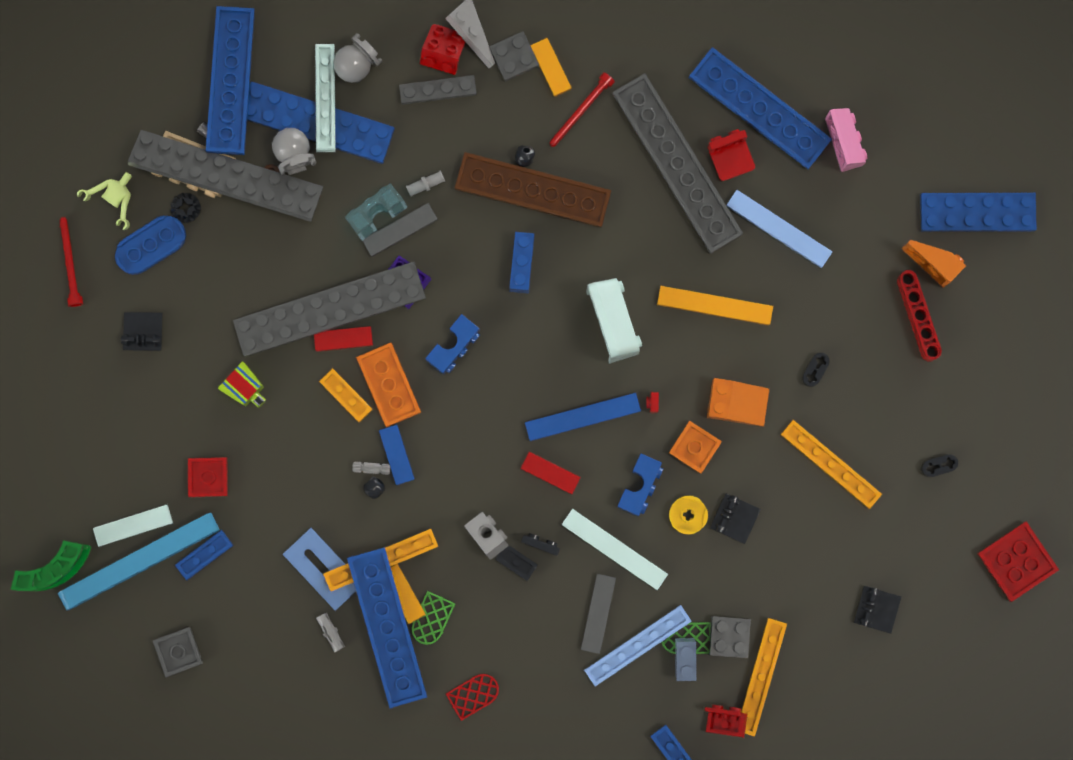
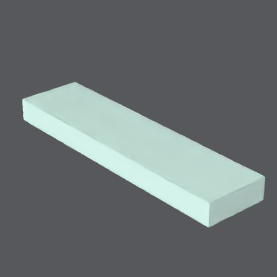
(133, 525)

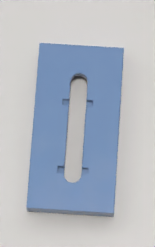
(309, 571)

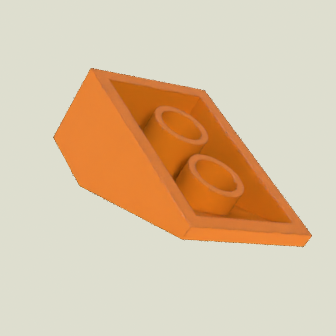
(938, 263)
(737, 402)

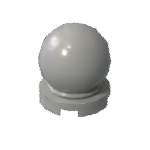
(354, 61)
(292, 150)

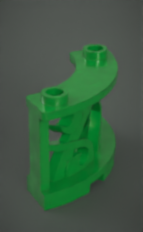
(59, 570)

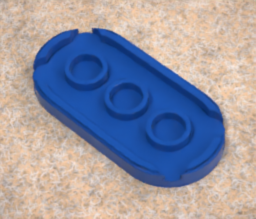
(150, 244)

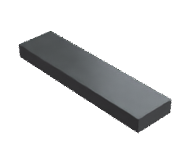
(400, 229)
(598, 613)

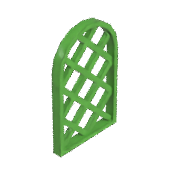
(438, 620)
(696, 637)

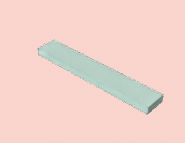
(325, 97)
(614, 549)

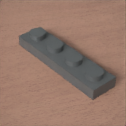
(437, 89)

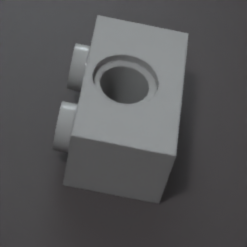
(479, 526)

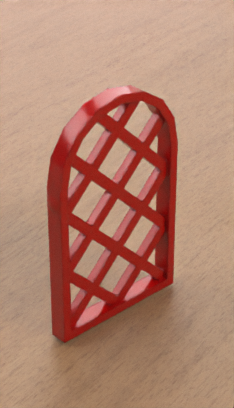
(470, 690)

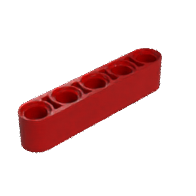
(921, 306)

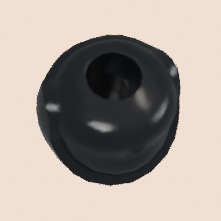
(524, 156)
(374, 488)

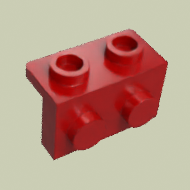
(726, 722)

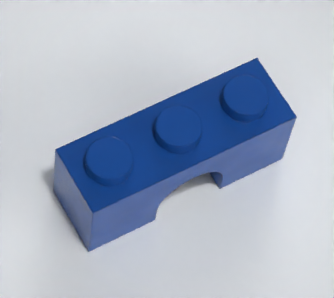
(521, 262)
(443, 358)
(648, 470)

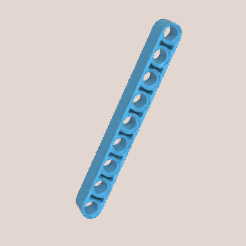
(138, 561)

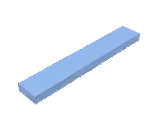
(779, 229)
(637, 645)

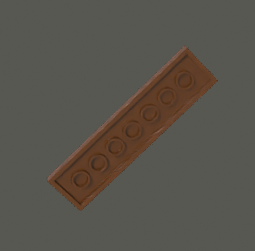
(533, 189)

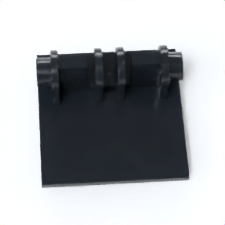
(142, 331)
(735, 518)
(877, 609)

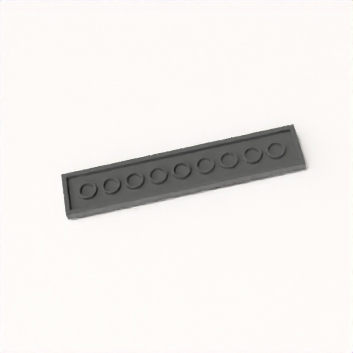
(677, 163)
(225, 175)
(329, 309)

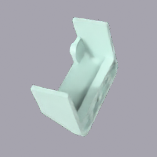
(614, 319)

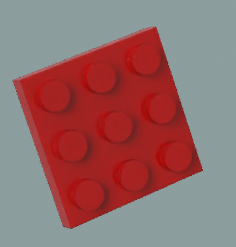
(1018, 561)

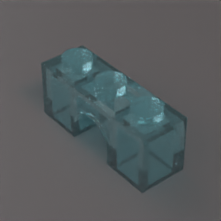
(385, 200)

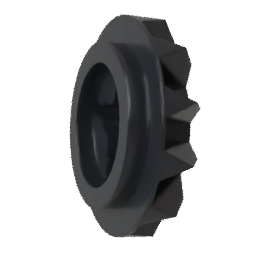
(193, 211)

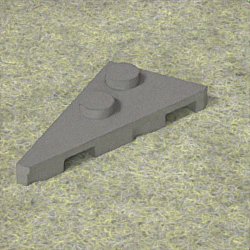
(468, 26)

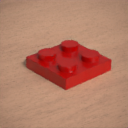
(207, 477)

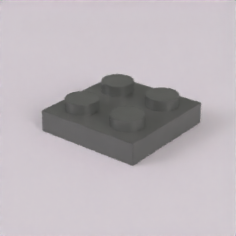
(514, 56)
(729, 637)
(178, 652)

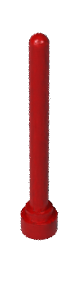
(604, 82)
(74, 297)

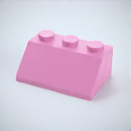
(845, 139)

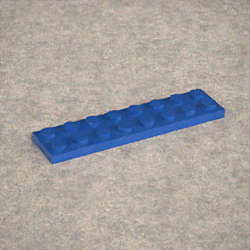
(230, 80)
(760, 108)
(352, 132)
(387, 627)

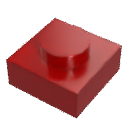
(653, 402)

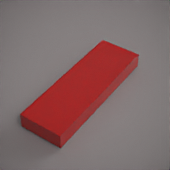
(343, 339)
(550, 473)

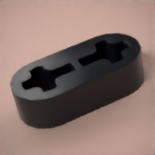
(819, 372)
(938, 461)

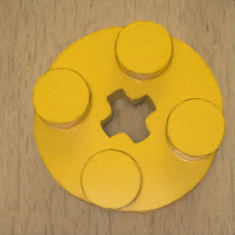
(679, 521)

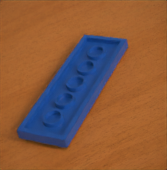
(978, 212)

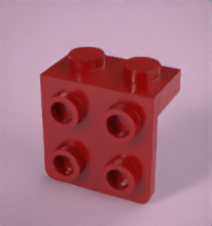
(442, 49)
(731, 155)

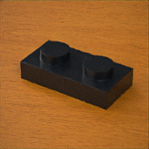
(533, 540)
(516, 562)

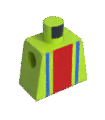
(243, 386)

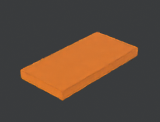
(388, 385)

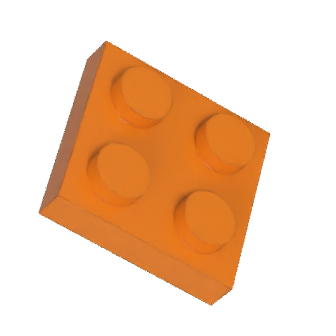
(695, 447)

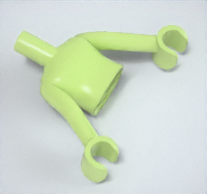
(114, 194)

